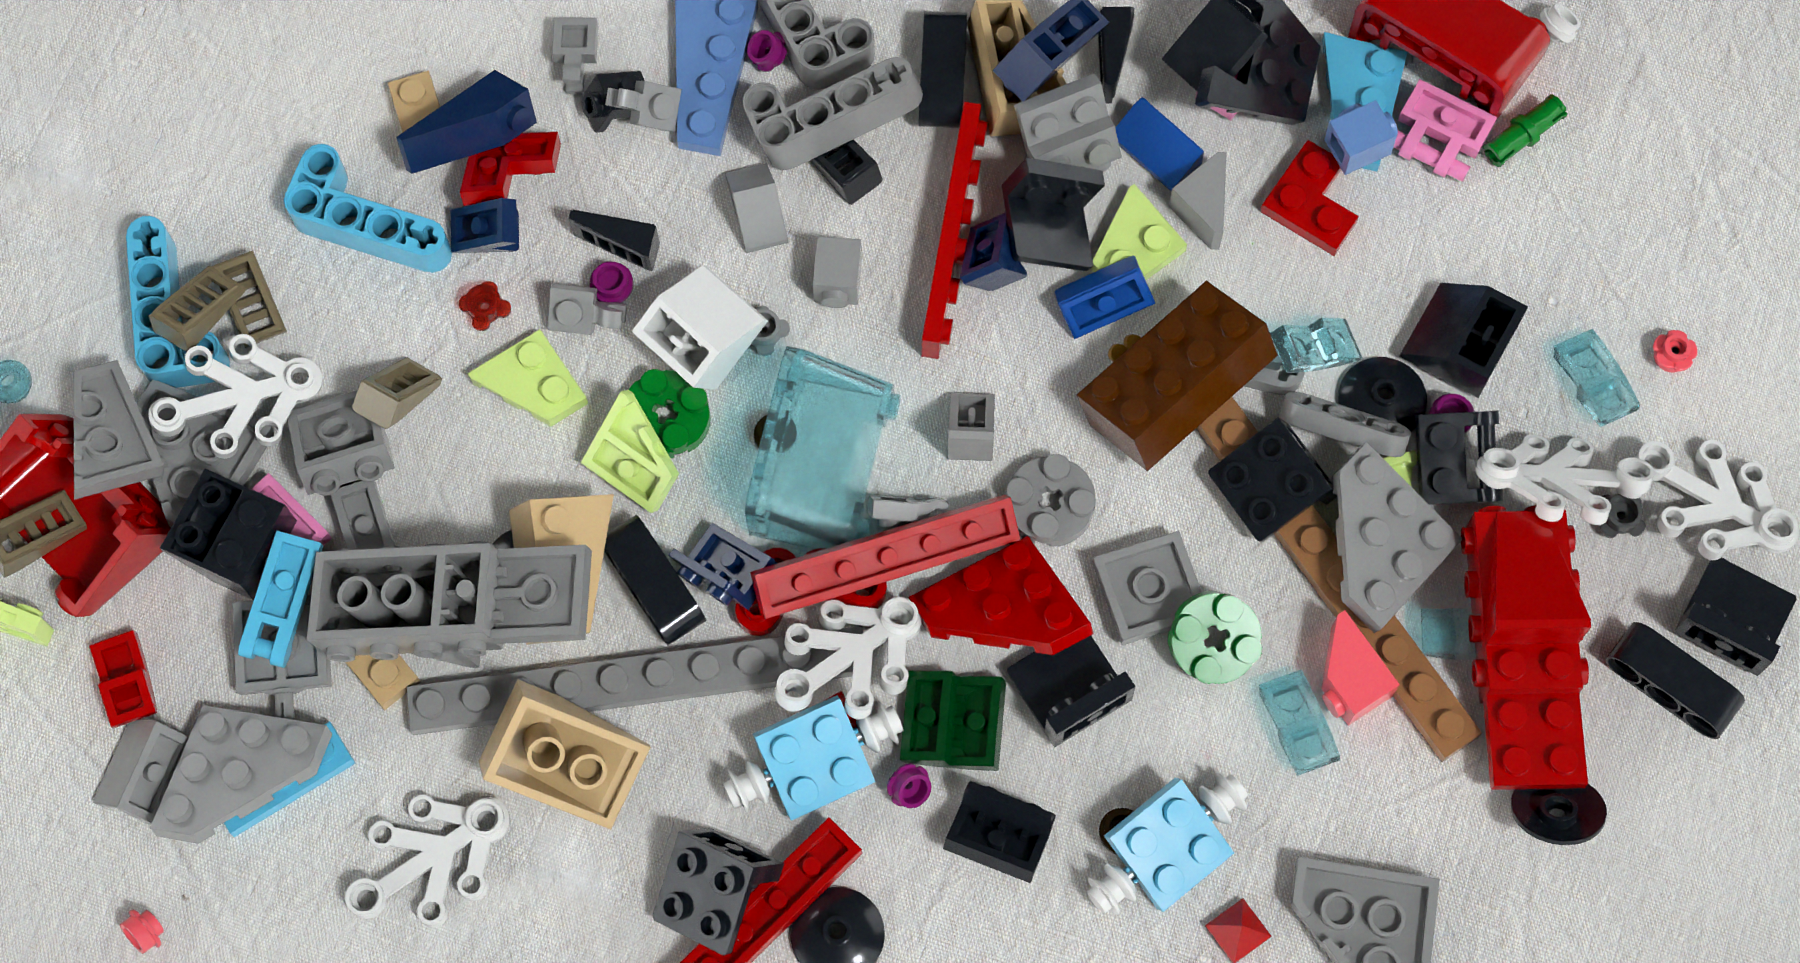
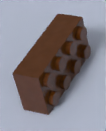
(1177, 375)

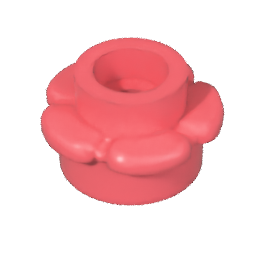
(1667, 359)
(142, 930)

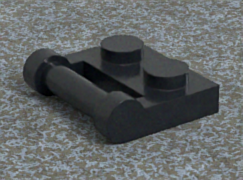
(1443, 456)

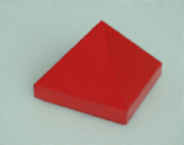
(1238, 931)

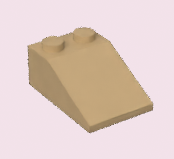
(562, 755)

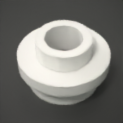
(1560, 23)

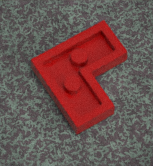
(491, 171)
(1301, 204)

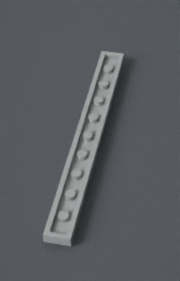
(616, 682)

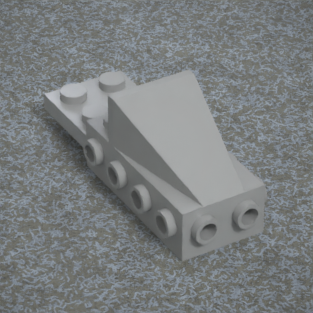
(446, 600)

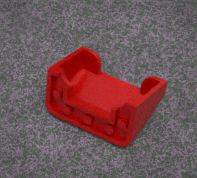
(1471, 41)
(122, 523)

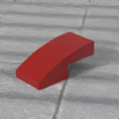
(123, 679)

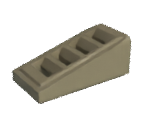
(238, 266)
(187, 335)
(394, 392)
(40, 545)

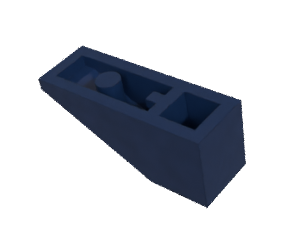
(1049, 47)
(470, 123)

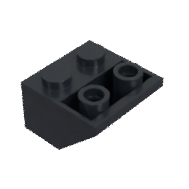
(1464, 334)
(227, 532)

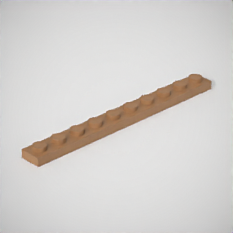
(1315, 552)

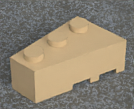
(994, 31)
(565, 523)

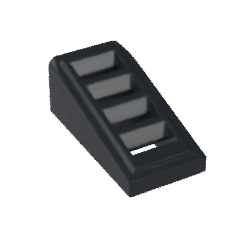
(1113, 46)
(855, 178)
(625, 238)

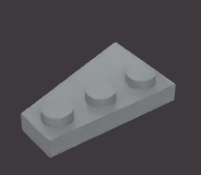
(109, 433)

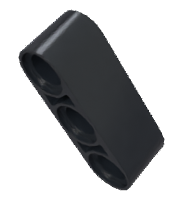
(943, 69)
(652, 580)
(1675, 680)

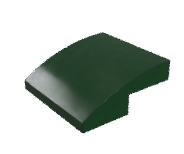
(953, 720)

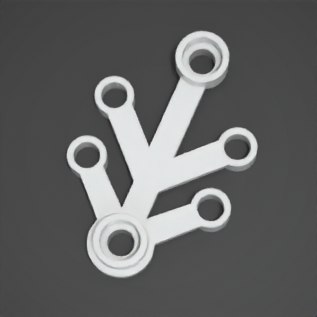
(243, 394)
(1507, 468)
(1722, 502)
(850, 650)
(435, 854)

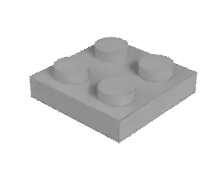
(1146, 585)

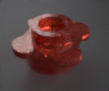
(484, 293)

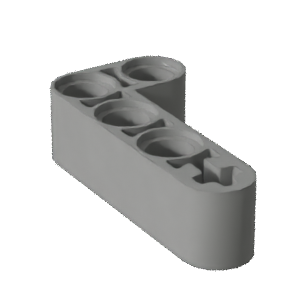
(820, 43)
(832, 115)

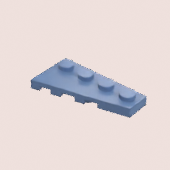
(709, 65)

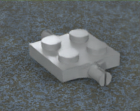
(305, 669)

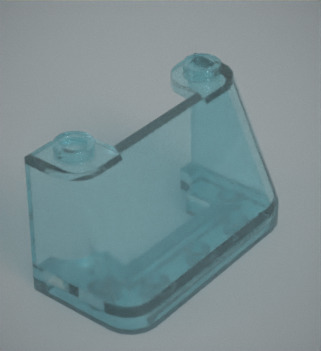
(817, 452)

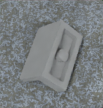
(141, 769)

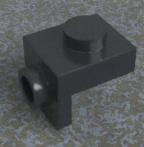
(595, 97)

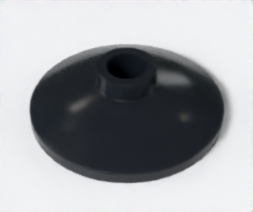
(1363, 380)
(1560, 814)
(845, 906)

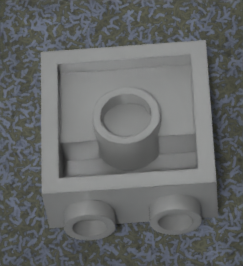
(1070, 126)
(337, 445)

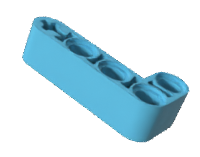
(371, 219)
(148, 346)

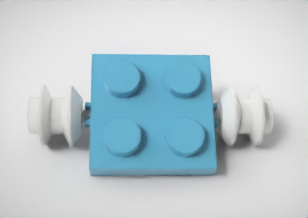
(813, 757)
(1168, 844)

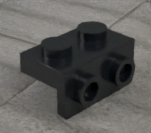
(1000, 831)

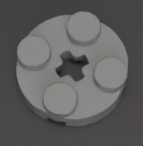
(1058, 476)

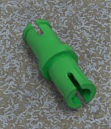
(1525, 130)

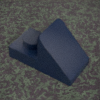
(485, 227)
(989, 257)

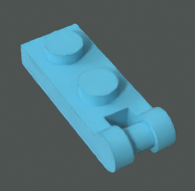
(280, 598)

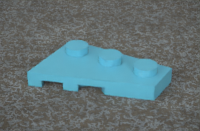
(1361, 75)

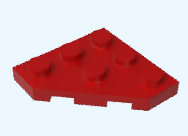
(1005, 602)

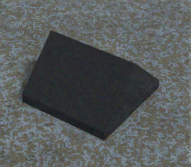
(1219, 36)

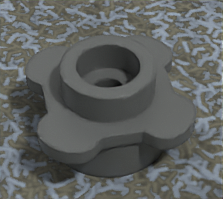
(1630, 524)

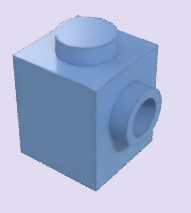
(1361, 136)

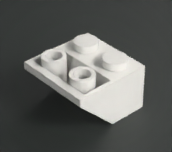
(700, 328)

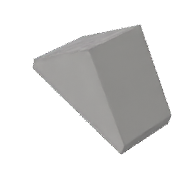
(1201, 200)
(757, 207)
(971, 426)

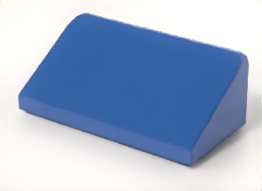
(1158, 144)
(1104, 296)

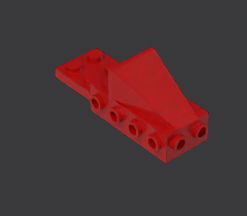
(1527, 646)

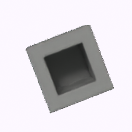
(837, 271)

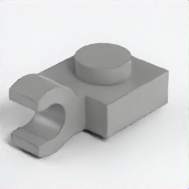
(574, 44)
(650, 104)
(576, 310)
(896, 510)

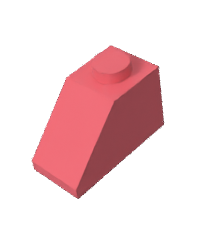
(1354, 673)

